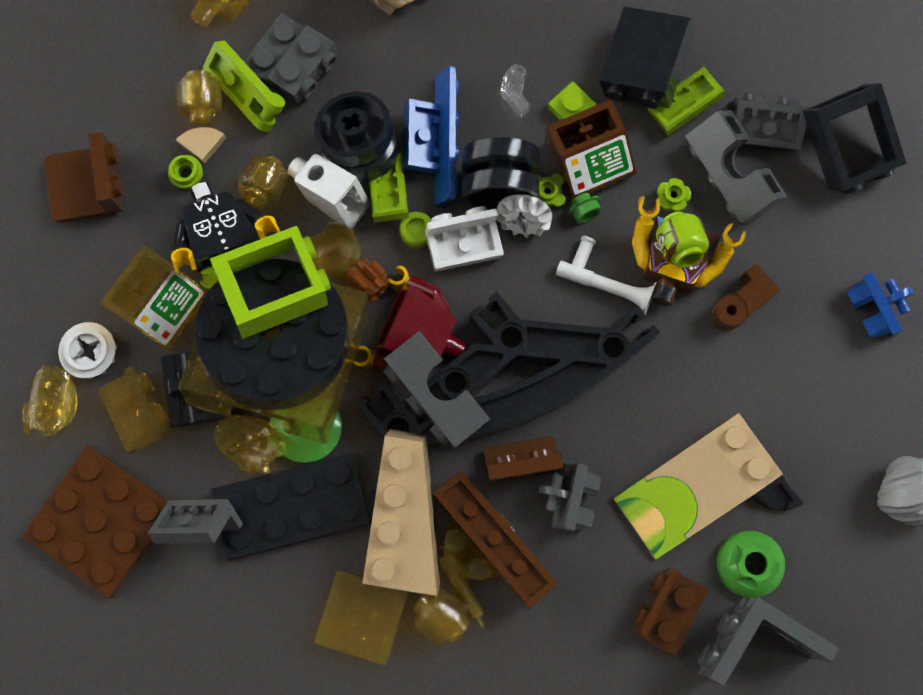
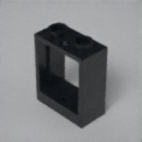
(826, 146)

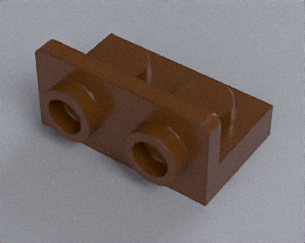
(522, 459)
(669, 611)

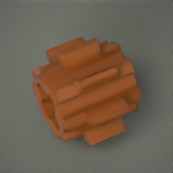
(368, 278)

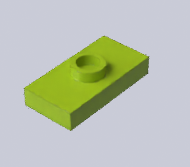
(689, 100)
(390, 194)

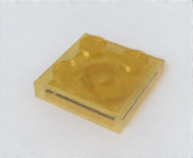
(361, 618)

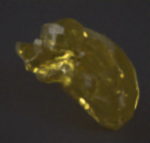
(51, 402)
(249, 442)

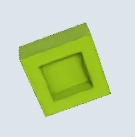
(570, 101)

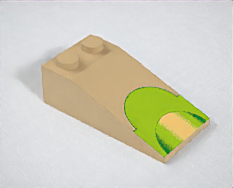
(698, 486)

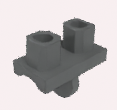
(566, 494)

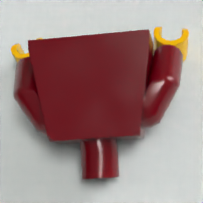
(416, 308)

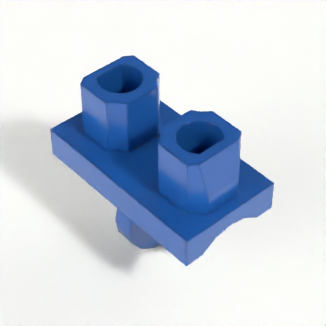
(886, 320)

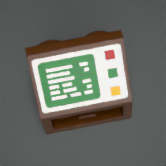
(591, 149)

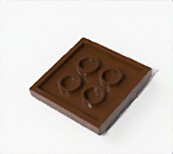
(97, 522)

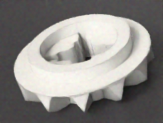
(536, 213)
(71, 350)

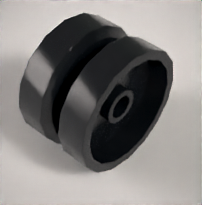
(357, 135)
(498, 170)

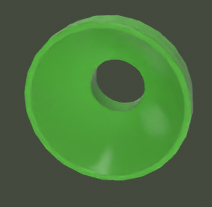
(732, 564)

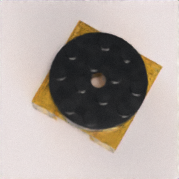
(284, 377)

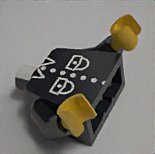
(216, 227)

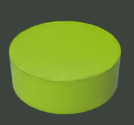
(413, 229)

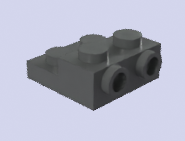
(292, 58)

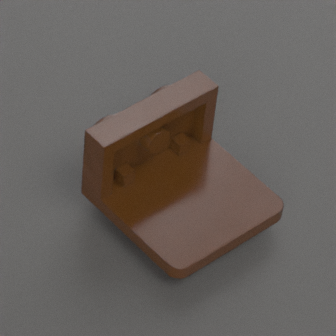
(84, 181)

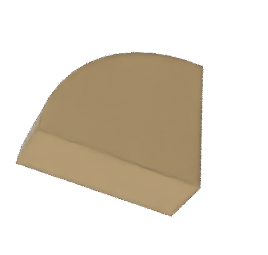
(201, 142)

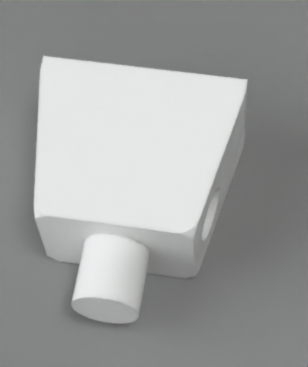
(330, 189)

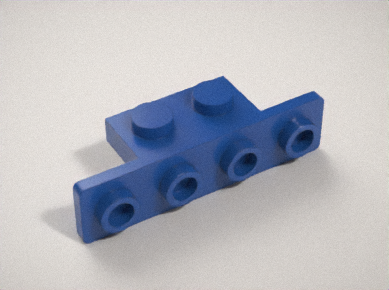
(431, 136)

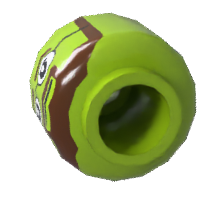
(682, 239)

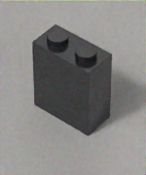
(646, 57)

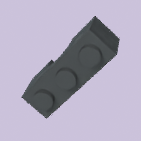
(715, 146)
(452, 419)

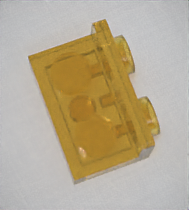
(133, 410)

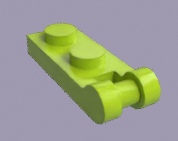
(243, 86)

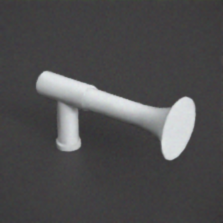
(575, 272)

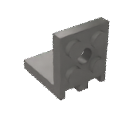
(739, 628)

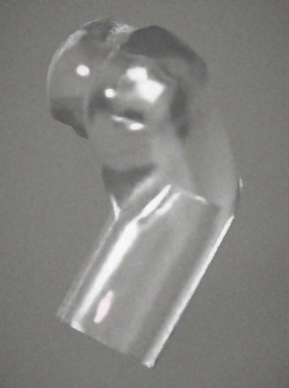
(512, 90)

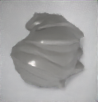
(903, 490)

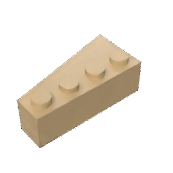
(402, 526)

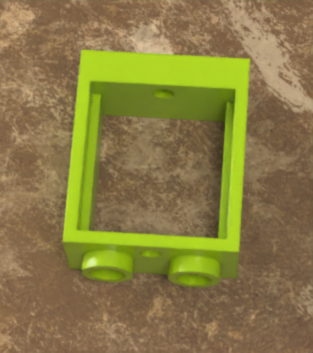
(284, 308)

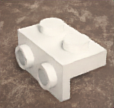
(463, 238)

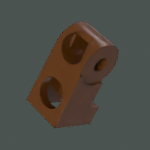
(736, 308)

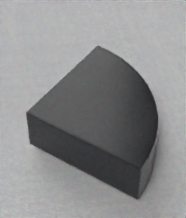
(778, 495)

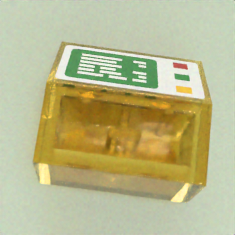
(154, 297)

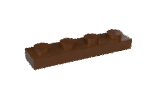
(495, 539)

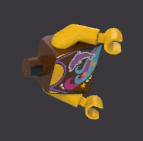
(671, 277)

